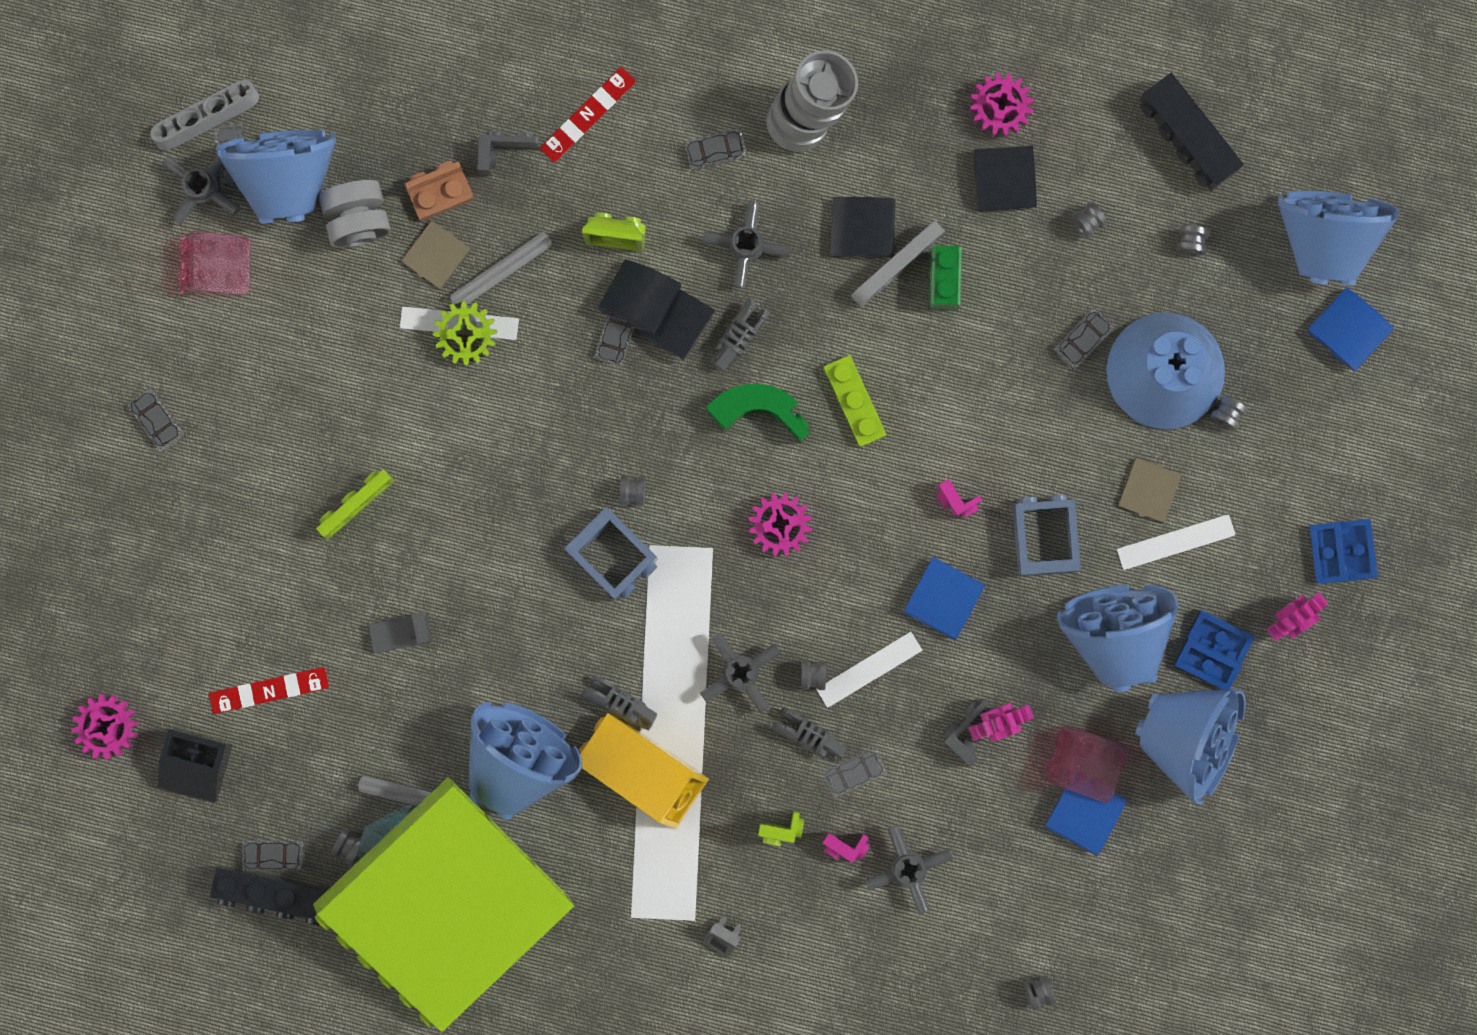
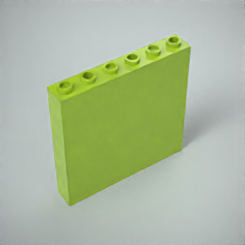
(442, 905)

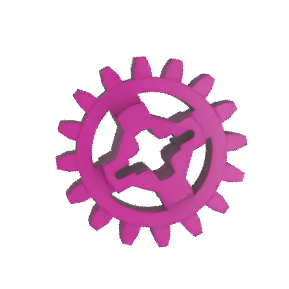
(990, 103)
(793, 521)
(1297, 616)
(98, 716)
(1001, 722)

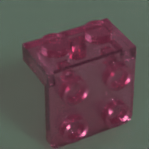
(213, 263)
(1086, 764)

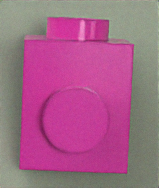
(950, 499)
(837, 848)

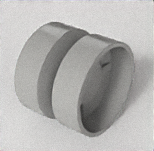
(821, 89)
(786, 130)
(354, 213)

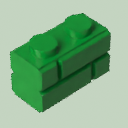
(945, 277)

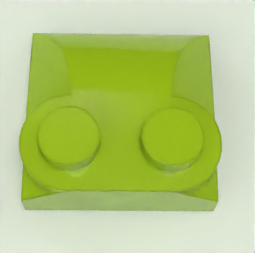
(614, 233)

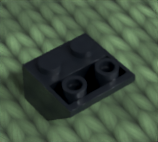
(193, 764)

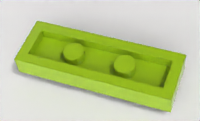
(854, 401)
(354, 503)

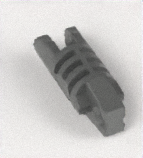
(738, 335)
(619, 703)
(809, 736)

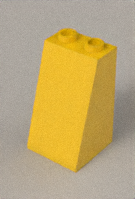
(641, 771)

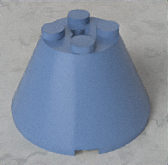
(279, 171)
(1333, 233)
(1163, 393)
(1121, 632)
(1192, 737)
(516, 758)

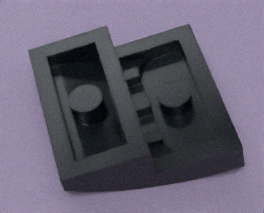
(1005, 178)
(863, 227)
(639, 296)
(680, 325)

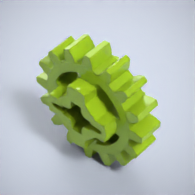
(478, 332)

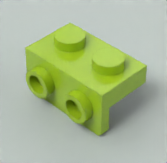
(776, 834)

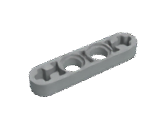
(203, 111)
(898, 264)

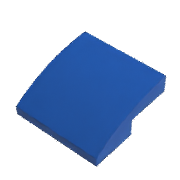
(1350, 329)
(1343, 551)
(944, 598)
(1214, 650)
(1084, 819)

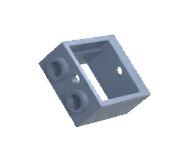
(590, 533)
(1046, 567)

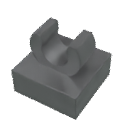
(722, 939)

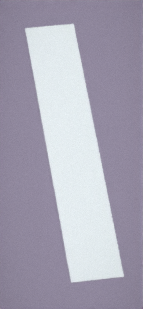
(672, 685)

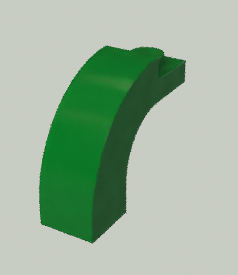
(758, 398)

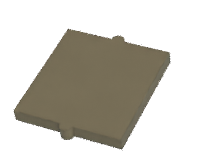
(436, 255)
(1149, 490)

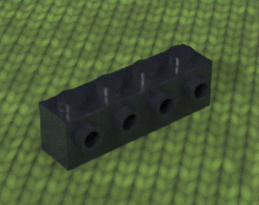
(1190, 132)
(266, 892)

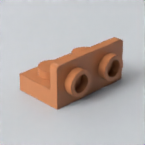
(439, 190)

